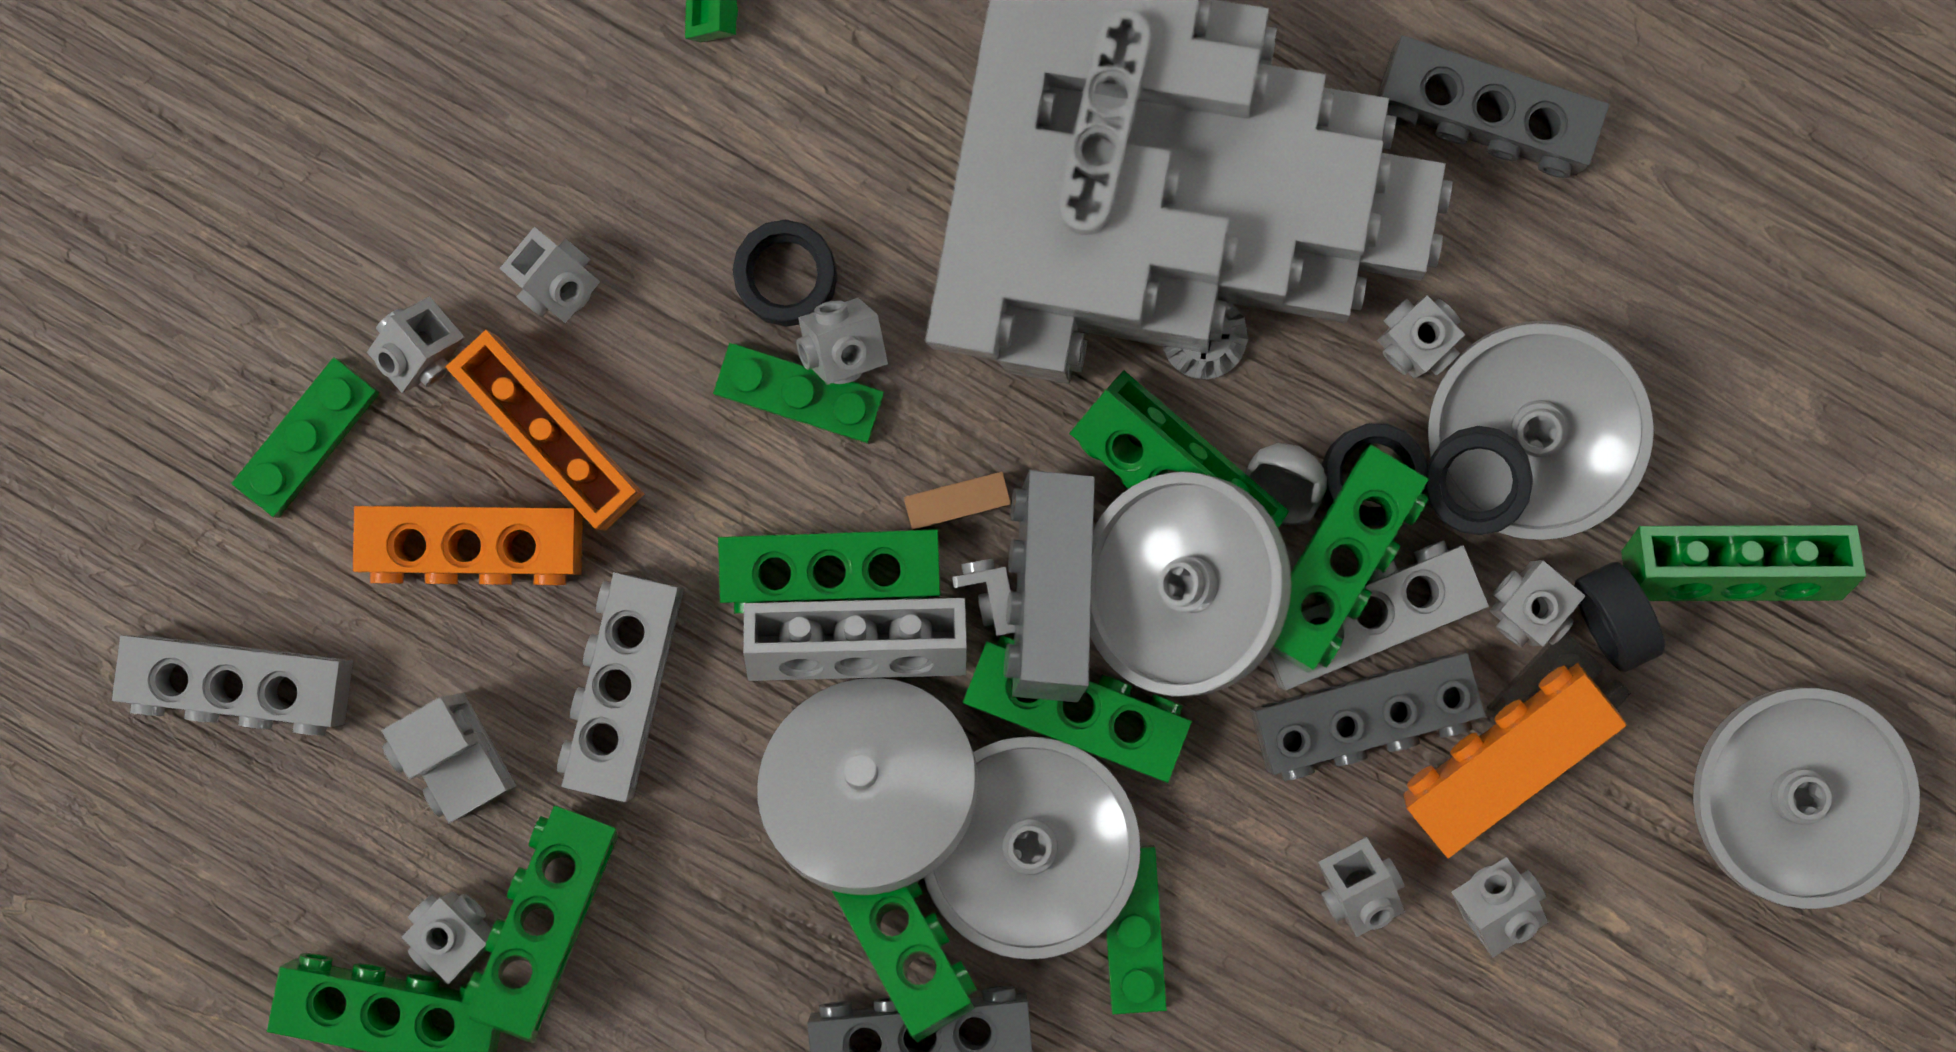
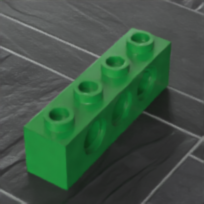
(1165, 439)
(1373, 479)
(745, 556)
(1745, 562)
(1150, 753)
(923, 1006)
(524, 1009)
(302, 1011)

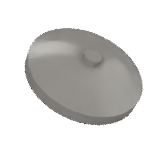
(1568, 406)
(1187, 584)
(867, 786)
(1806, 797)
(1042, 854)

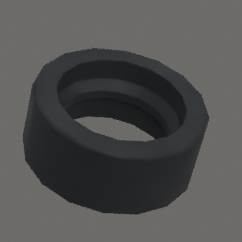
(761, 239)
(1370, 433)
(1473, 521)
(1620, 617)

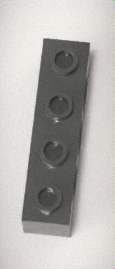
(1572, 117)
(999, 1007)

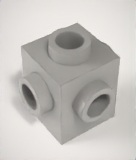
(550, 275)
(841, 341)
(415, 345)
(1403, 345)
(1553, 602)
(1361, 887)
(1501, 906)
(447, 935)

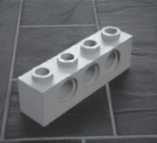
(1452, 596)
(855, 639)
(146, 668)
(617, 773)

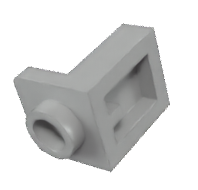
(994, 603)

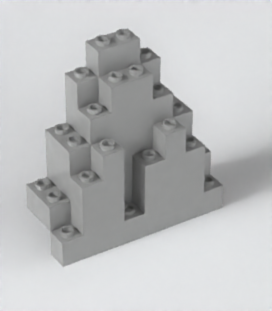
(1228, 191)

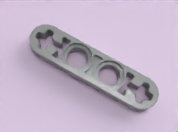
(1107, 123)

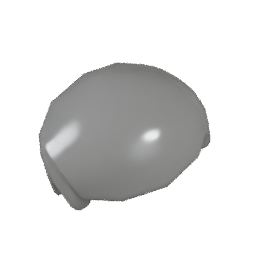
(1290, 478)

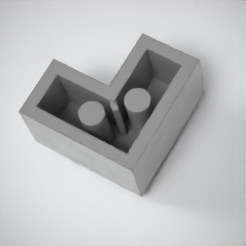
(451, 754)

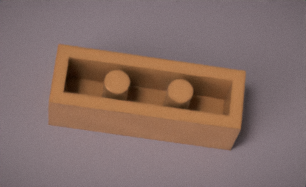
(957, 501)

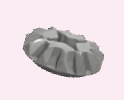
(1221, 355)

